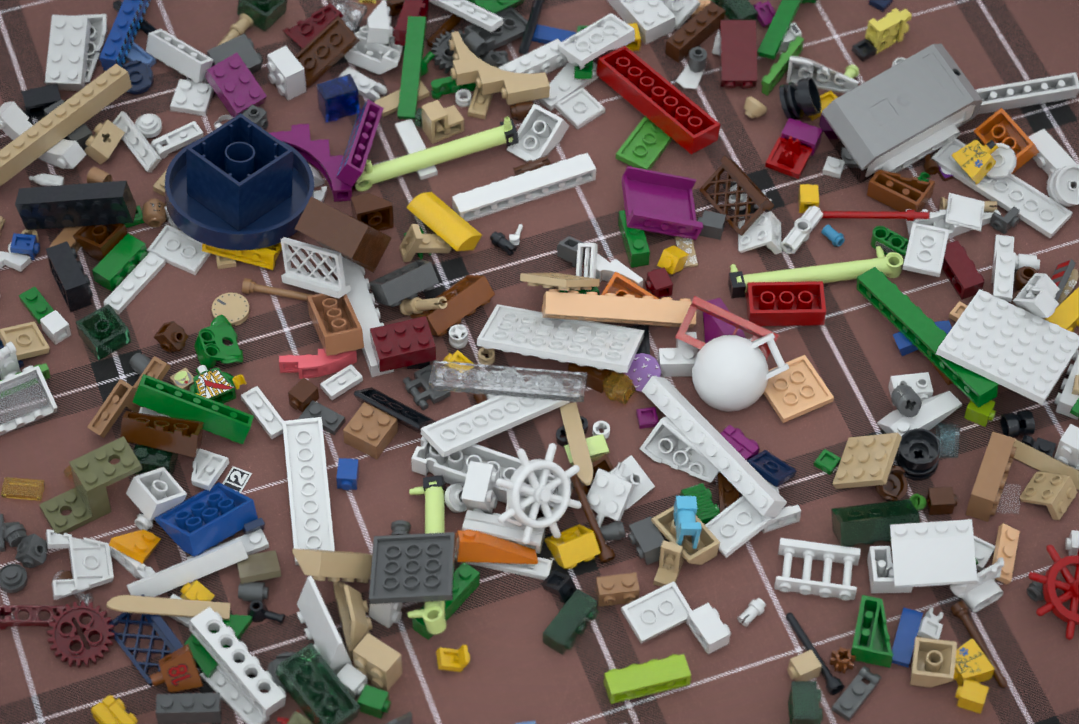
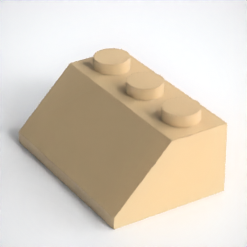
(707, 545)

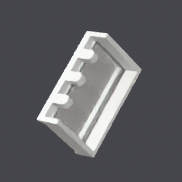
(24, 399)

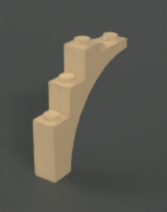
(489, 79)

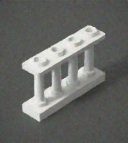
(817, 551)

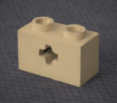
(103, 142)

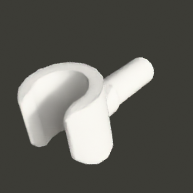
(515, 238)

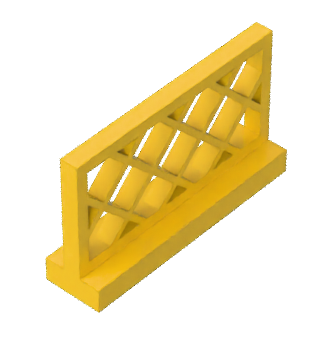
(260, 257)

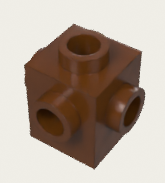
(171, 337)

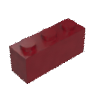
(961, 271)

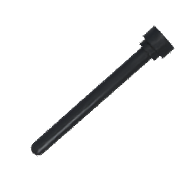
(833, 684)

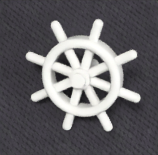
(538, 493)

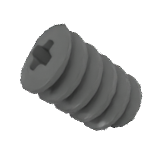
(906, 400)

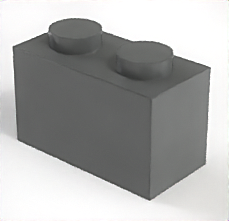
(647, 540)

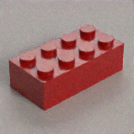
(786, 303)

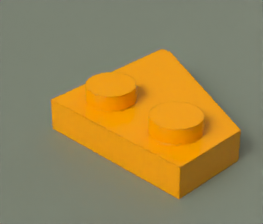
(136, 544)

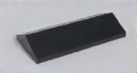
(403, 413)

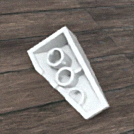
(931, 413)
(670, 446)

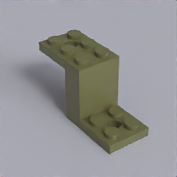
(91, 477)

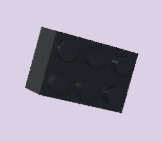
(69, 276)

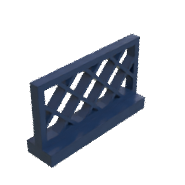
(162, 630)

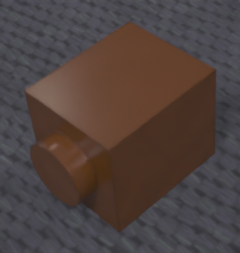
(302, 394)
(941, 500)

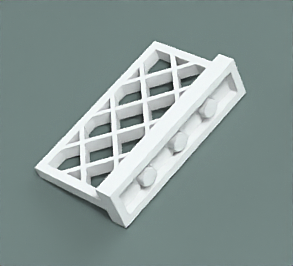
(313, 281)

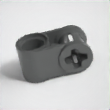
(496, 58)

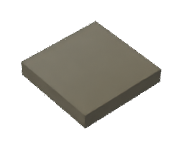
(259, 567)

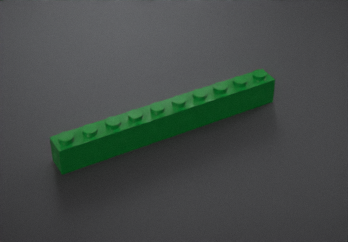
(922, 333)

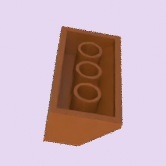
(461, 302)

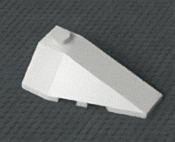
(97, 37)
(824, 77)

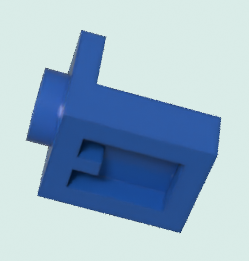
(25, 245)

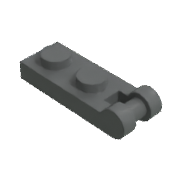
(856, 694)

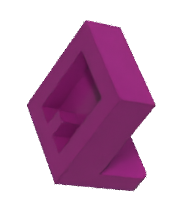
(765, 12)

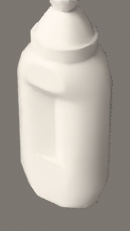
(48, 179)

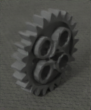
(442, 52)

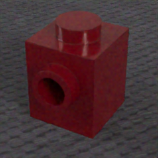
(659, 283)

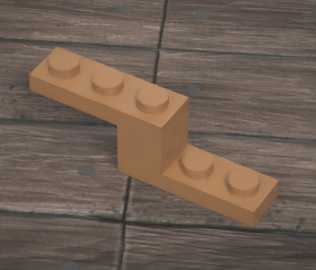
(122, 397)

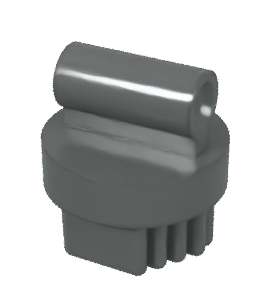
(13, 533)

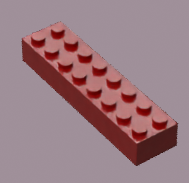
(658, 99)

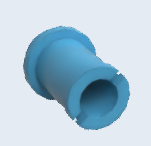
(836, 238)

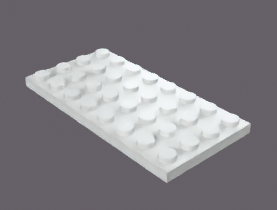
(561, 339)

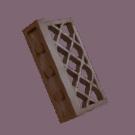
(748, 187)

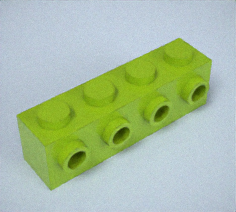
(647, 678)

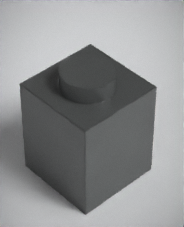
(713, 224)

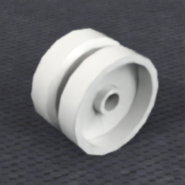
(1064, 185)

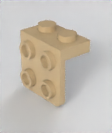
(1051, 490)

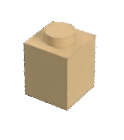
(804, 667)

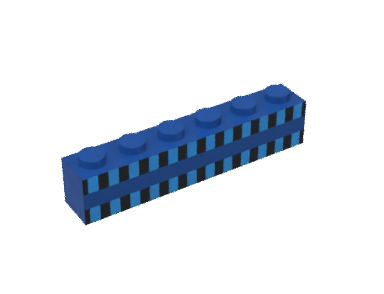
(123, 33)

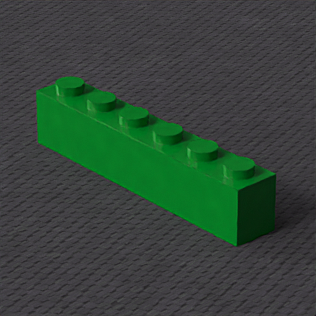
(186, 405)

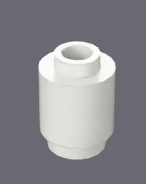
(1027, 260)

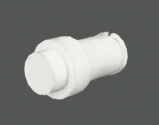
(755, 608)

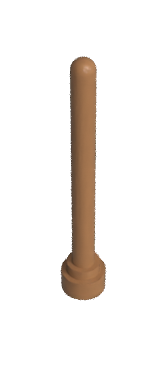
(250, 287)

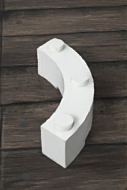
(63, 154)

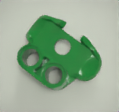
(210, 345)

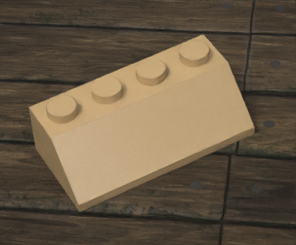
(334, 565)

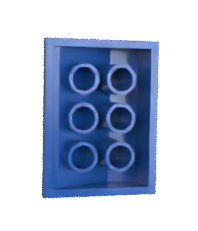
(207, 518)

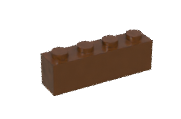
(694, 32)

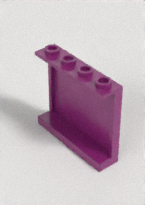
(660, 203)

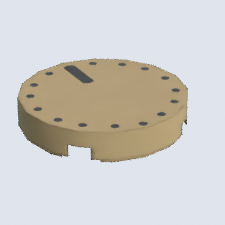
(232, 306)

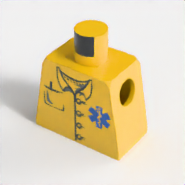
(976, 159)
(971, 664)

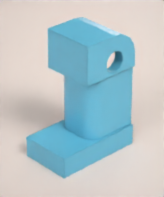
(684, 517)

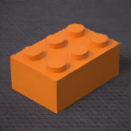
(1004, 130)

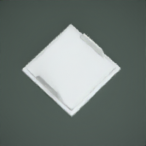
(964, 212)

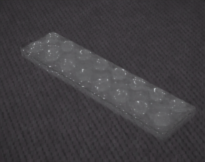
(508, 381)

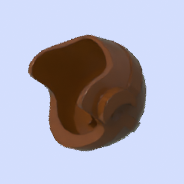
(896, 485)

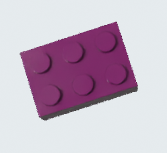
(235, 85)

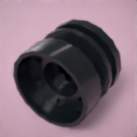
(800, 99)
(918, 454)

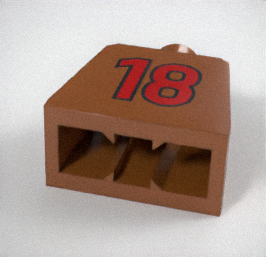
(178, 671)

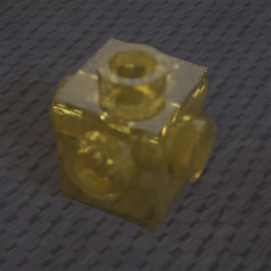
(619, 387)

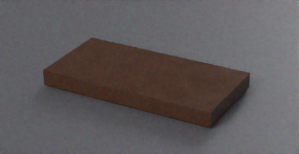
(326, 50)

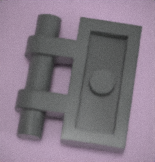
(422, 380)

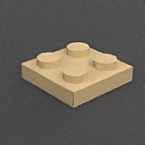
(26, 339)

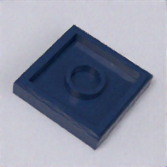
(772, 468)

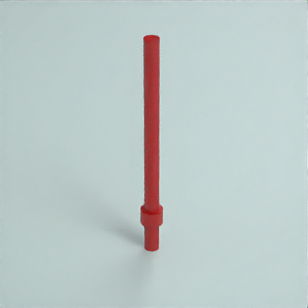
(910, 215)

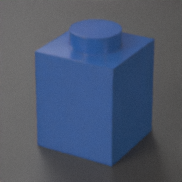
(347, 474)

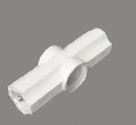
(801, 230)

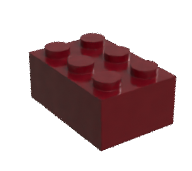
(402, 344)

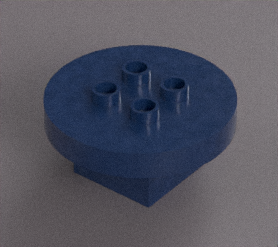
(238, 187)

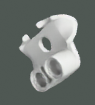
(983, 592)

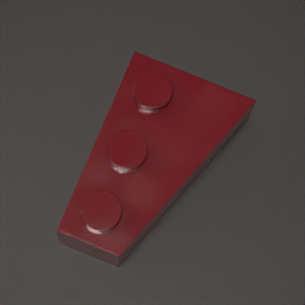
(410, 8)

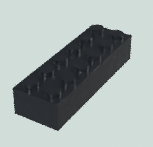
(76, 205)

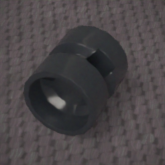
(1021, 423)

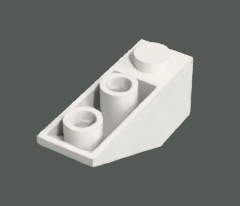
(379, 25)

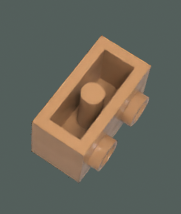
(617, 589)

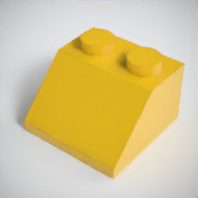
(573, 546)

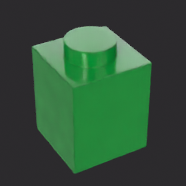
(374, 701)

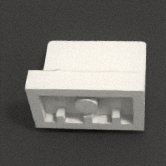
(762, 232)

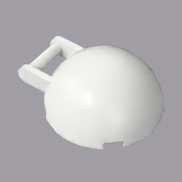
(734, 372)

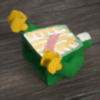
(216, 384)

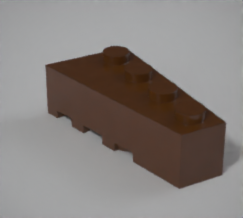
(163, 432)

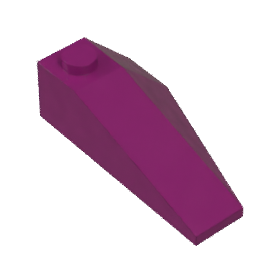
(715, 327)

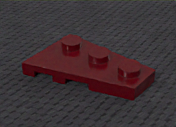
(308, 29)

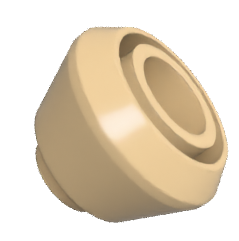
(754, 107)

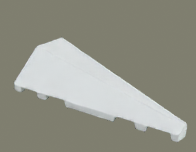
(937, 219)

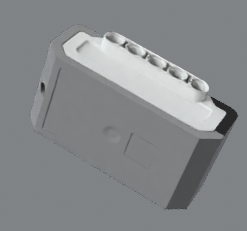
(901, 113)

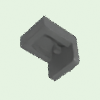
(1004, 223)

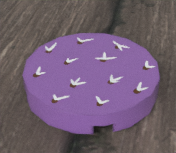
(642, 369)

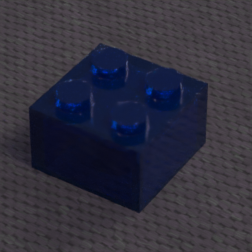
(338, 98)

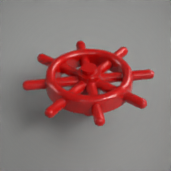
(1071, 589)

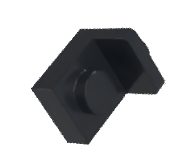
(560, 584)

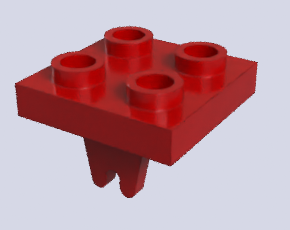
(789, 157)

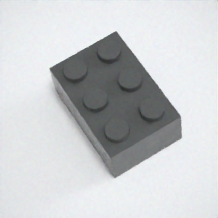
(404, 283)

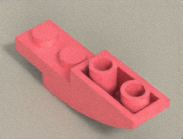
(316, 365)

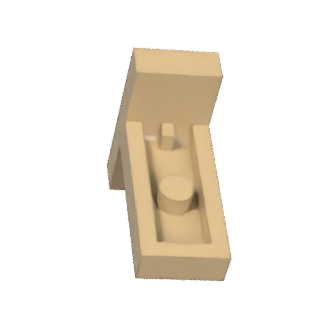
(417, 242)
(669, 564)

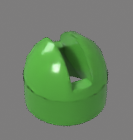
(918, 501)

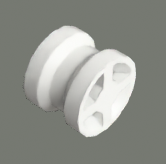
(458, 331)

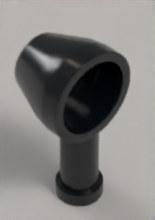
(262, 613)

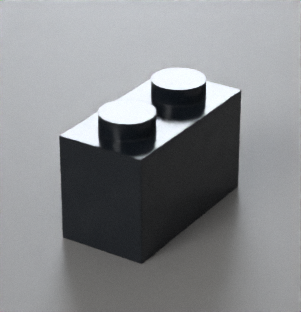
(39, 99)

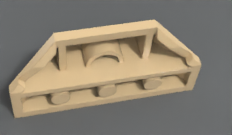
(352, 615)

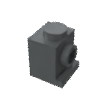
(568, 250)

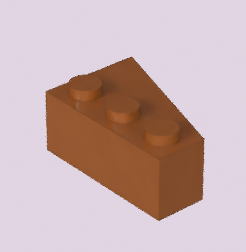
(899, 191)

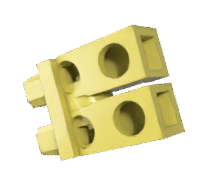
(888, 29)

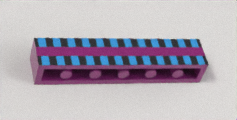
(360, 143)

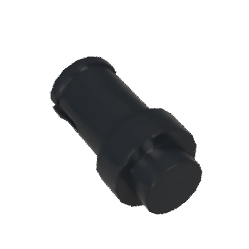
(500, 240)

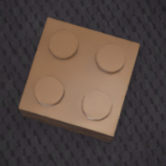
(370, 430)

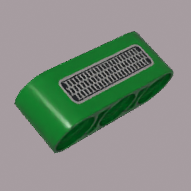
(889, 241)

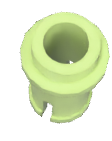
(852, 71)

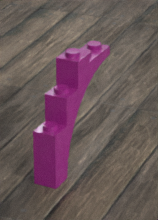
(318, 155)

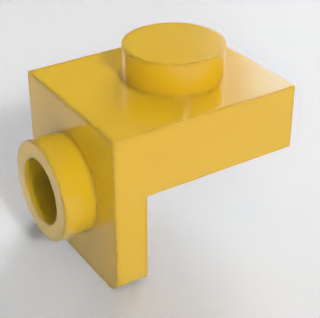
(196, 591)
(453, 659)

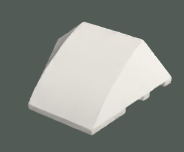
(374, 56)

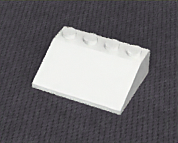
(933, 553)
(321, 627)

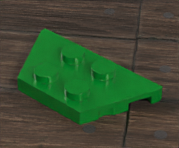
(202, 658)

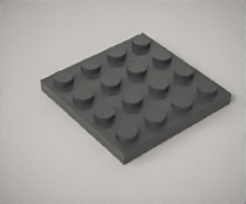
(412, 568)

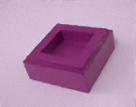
(647, 417)

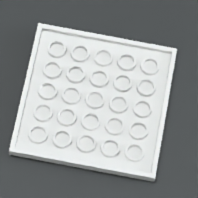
(1010, 346)

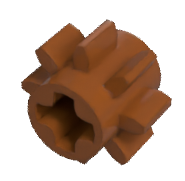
(842, 660)

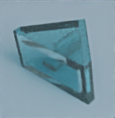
(948, 436)

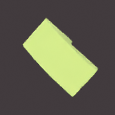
(596, 445)

